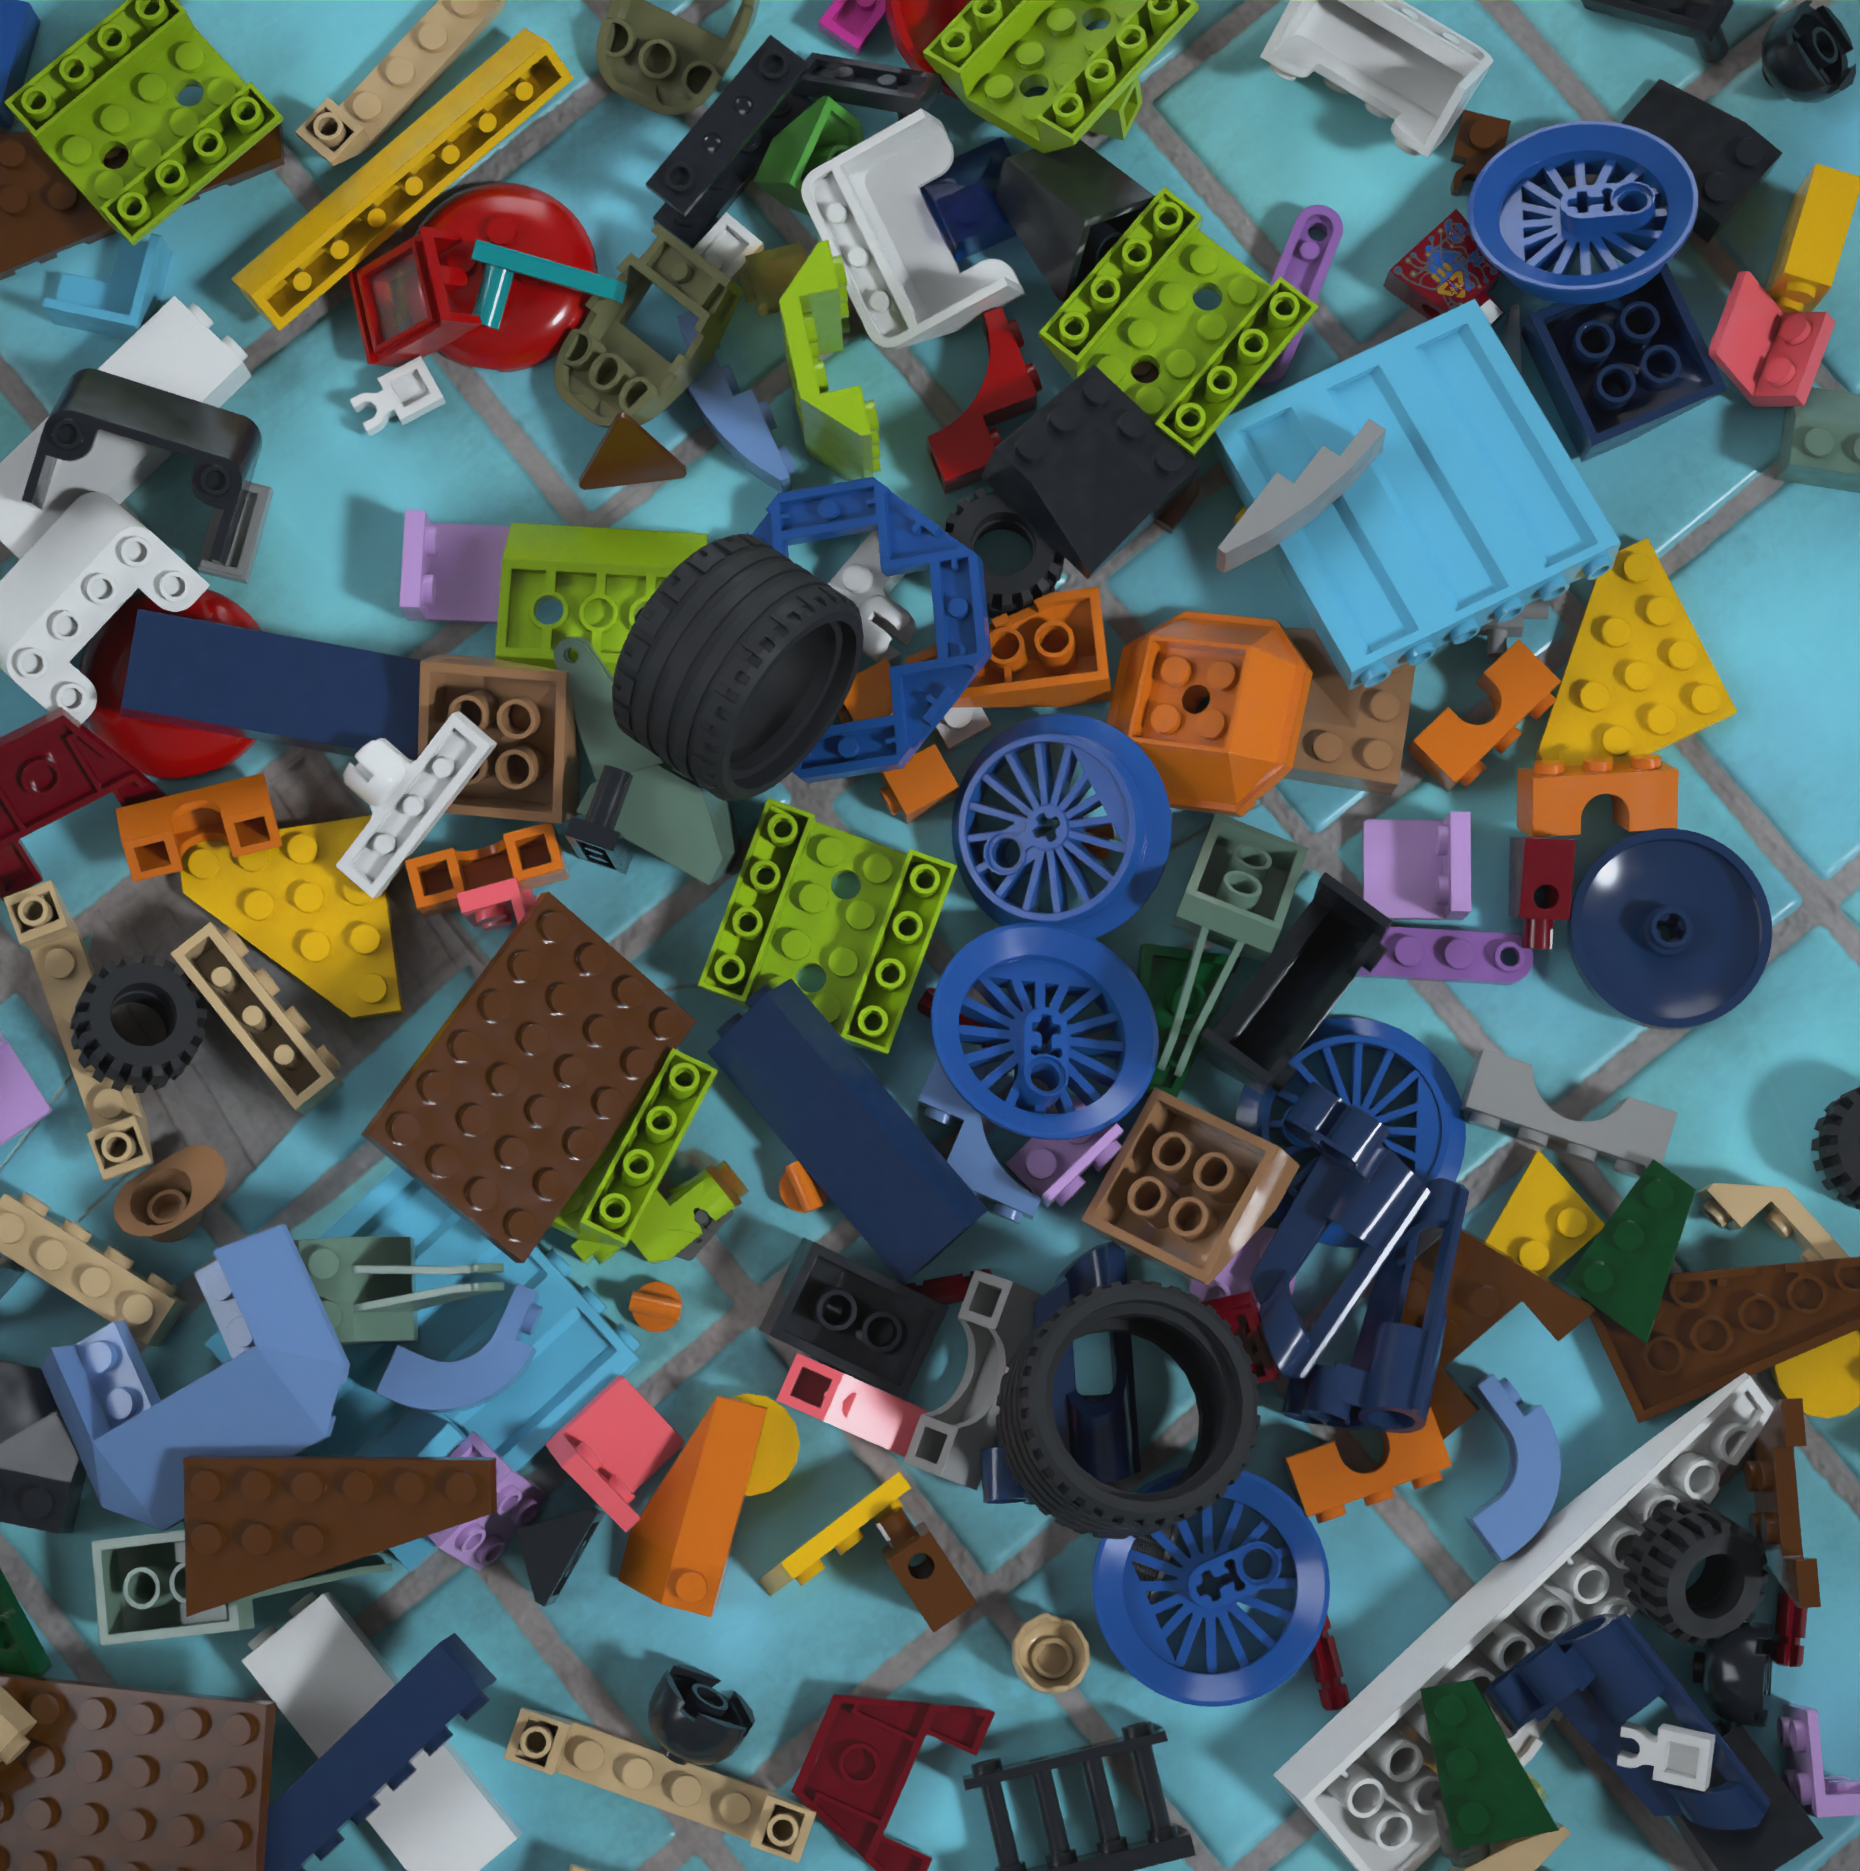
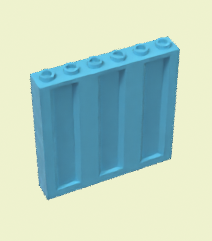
(1449, 522)
(572, 1340)

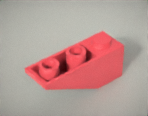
(850, 1404)

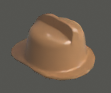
(171, 1195)

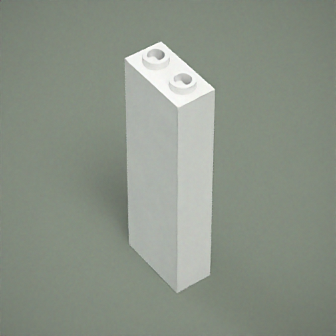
(167, 353)
(324, 1682)

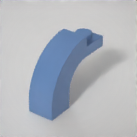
(469, 1382)
(1533, 1474)

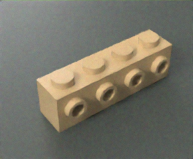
(257, 1018)
(86, 1272)

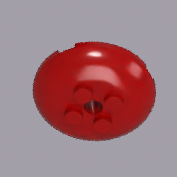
(536, 311)
(149, 746)

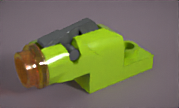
(682, 1221)

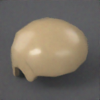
(1050, 1654)

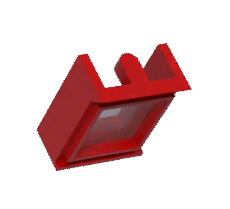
(405, 300)

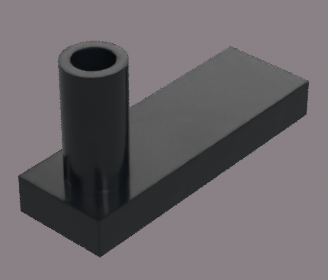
(1684, 17)
(869, 84)
(595, 836)

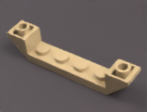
(397, 80)
(64, 967)
(1737, 1204)
(648, 1776)

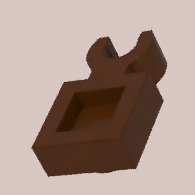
(1476, 142)

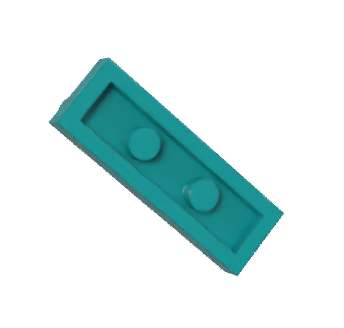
(504, 262)

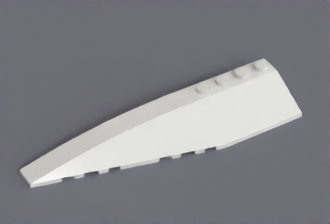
(1374, 1765)

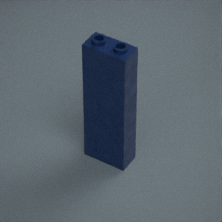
(269, 686)
(845, 1129)

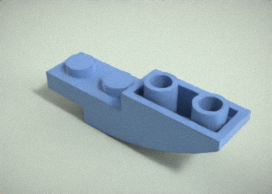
(737, 420)

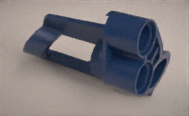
(1351, 1184)
(1093, 1428)
(1600, 1679)

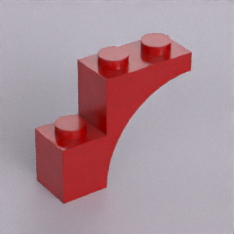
(1007, 391)

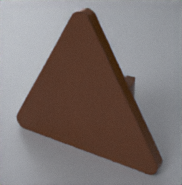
(629, 457)

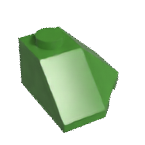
(804, 145)

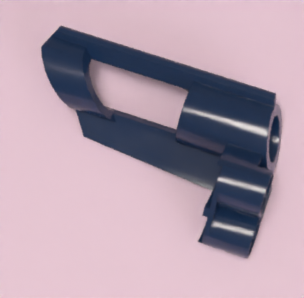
(1392, 1361)

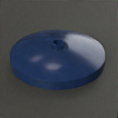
(1715, 924)

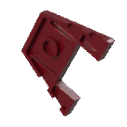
(49, 773)
(865, 1760)

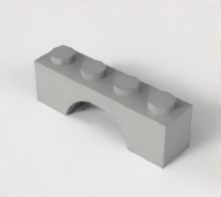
(1505, 1094)
(951, 1438)

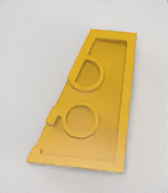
(1543, 1220)
(840, 1534)

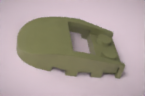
(664, 58)
(611, 369)

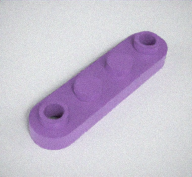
(1304, 267)
(1451, 956)

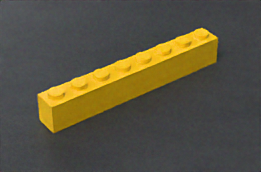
(402, 178)

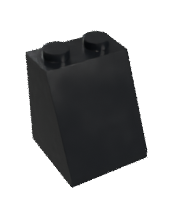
(1068, 210)
(1778, 1837)

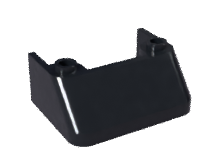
(218, 439)
(1296, 988)

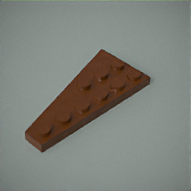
(49, 214)
(1730, 1325)
(293, 1516)

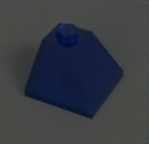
(966, 201)

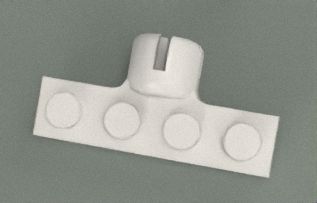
(870, 589)
(407, 797)

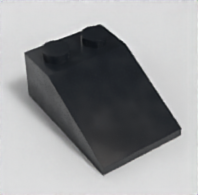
(1719, 148)
(853, 1318)

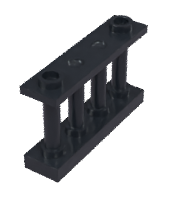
(728, 143)
(1113, 1851)

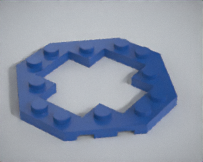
(907, 544)

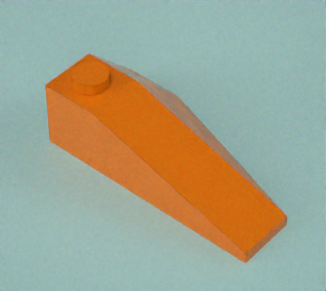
(1042, 655)
(690, 1523)

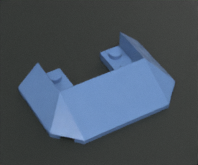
(262, 1402)

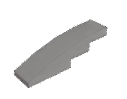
(1289, 506)

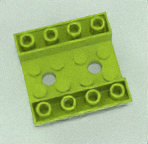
(1009, 46)
(123, 93)
(1143, 310)
(836, 424)
(596, 577)
(791, 919)
(633, 1164)

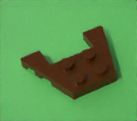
(1480, 1293)
(1776, 1515)

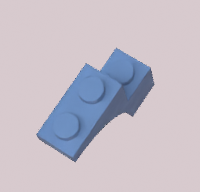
(971, 1152)

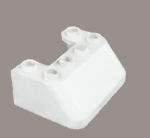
(1385, 56)
(890, 241)
(73, 587)

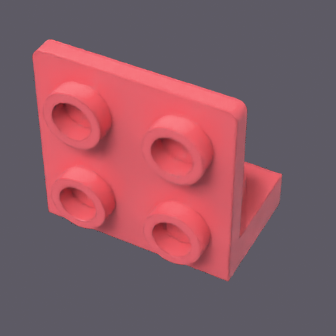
(1768, 351)
(496, 904)
(615, 1448)

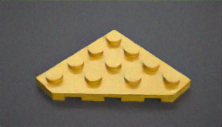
(1633, 670)
(305, 913)

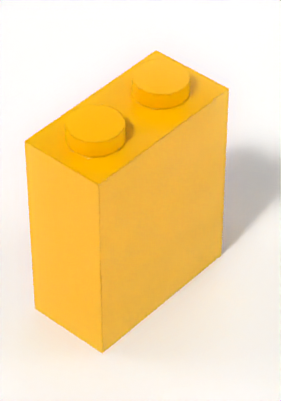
(1812, 239)

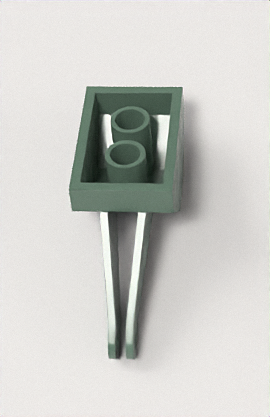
(663, 806)
(1235, 901)
(372, 1286)
(144, 1591)

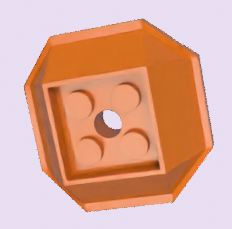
(1253, 717)

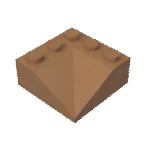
(531, 719)
(1353, 734)
(1188, 1188)

